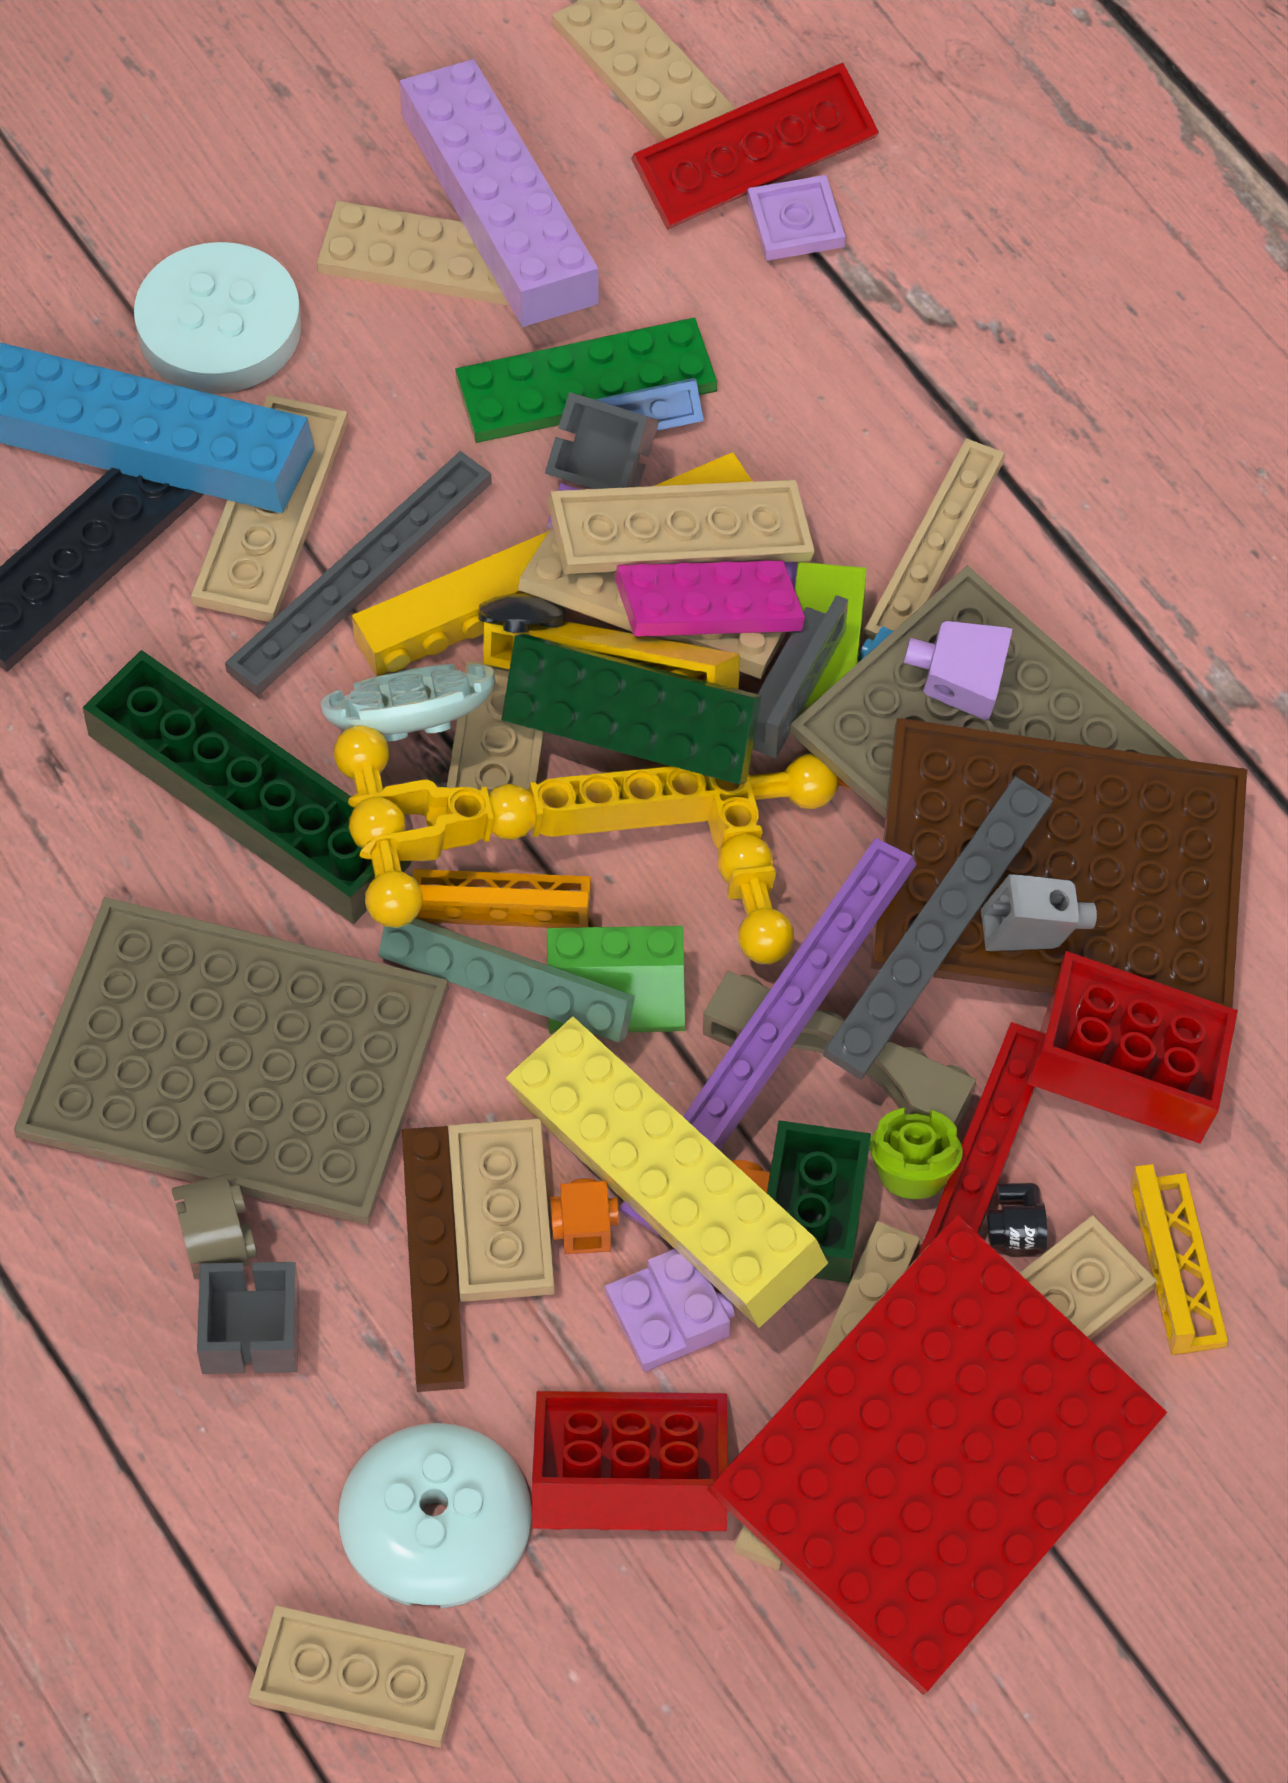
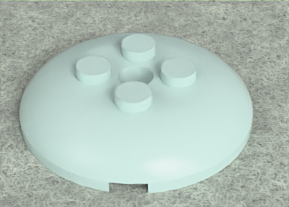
(411, 700)
(441, 1556)

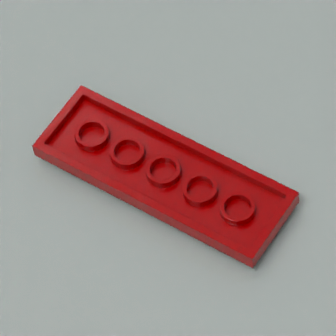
(754, 145)

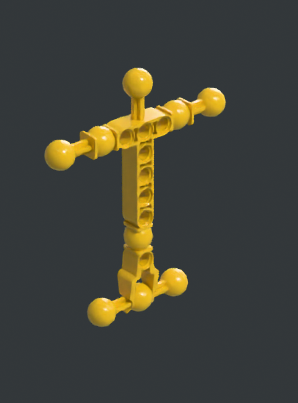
(580, 807)

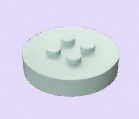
(218, 317)

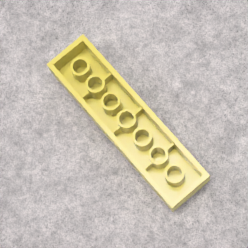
(667, 1172)

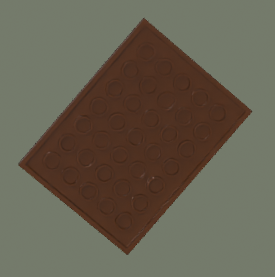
(1131, 830)

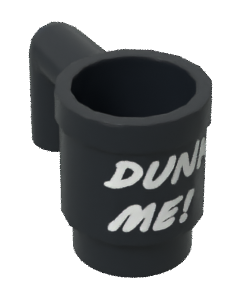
(1019, 1225)

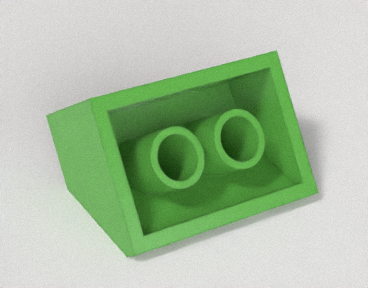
(632, 960)

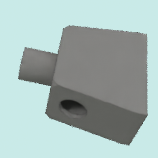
(1034, 914)

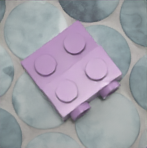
(668, 1310)

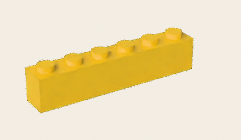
(680, 658)

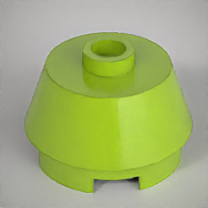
(915, 1152)

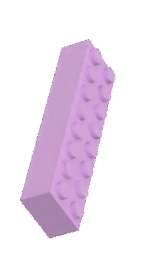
(499, 193)

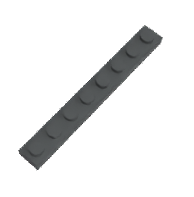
(358, 573)
(937, 928)

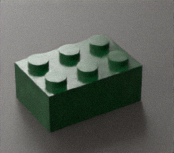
(821, 1184)

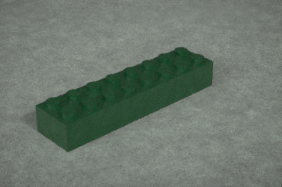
(234, 779)

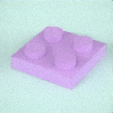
(796, 217)

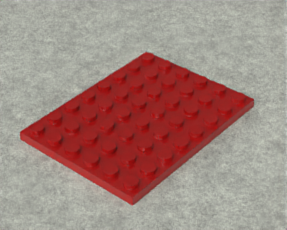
(938, 1453)

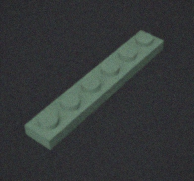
(509, 977)

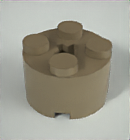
(212, 1223)

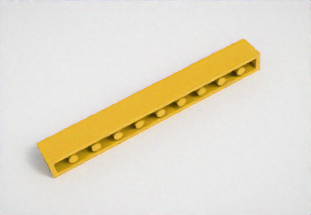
(447, 608)

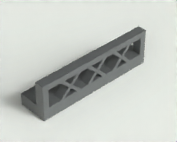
(797, 674)

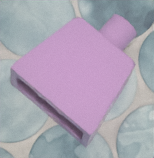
(963, 665)

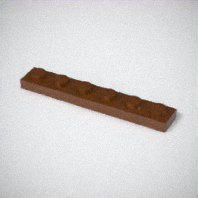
(432, 1259)

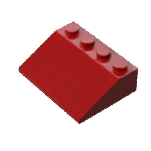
(1133, 1047)
(628, 1460)

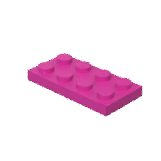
(709, 598)

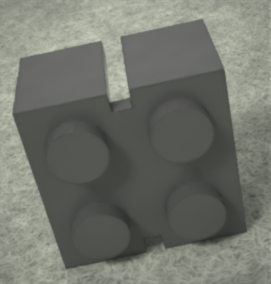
(604, 445)
(246, 1325)

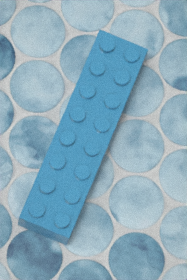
(151, 429)

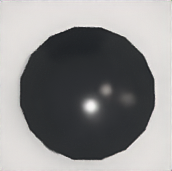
(519, 611)

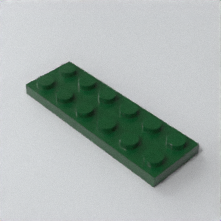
(631, 708)

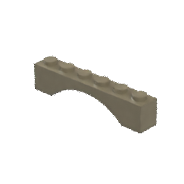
(902, 1072)

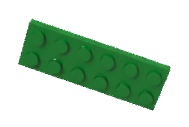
(533, 387)

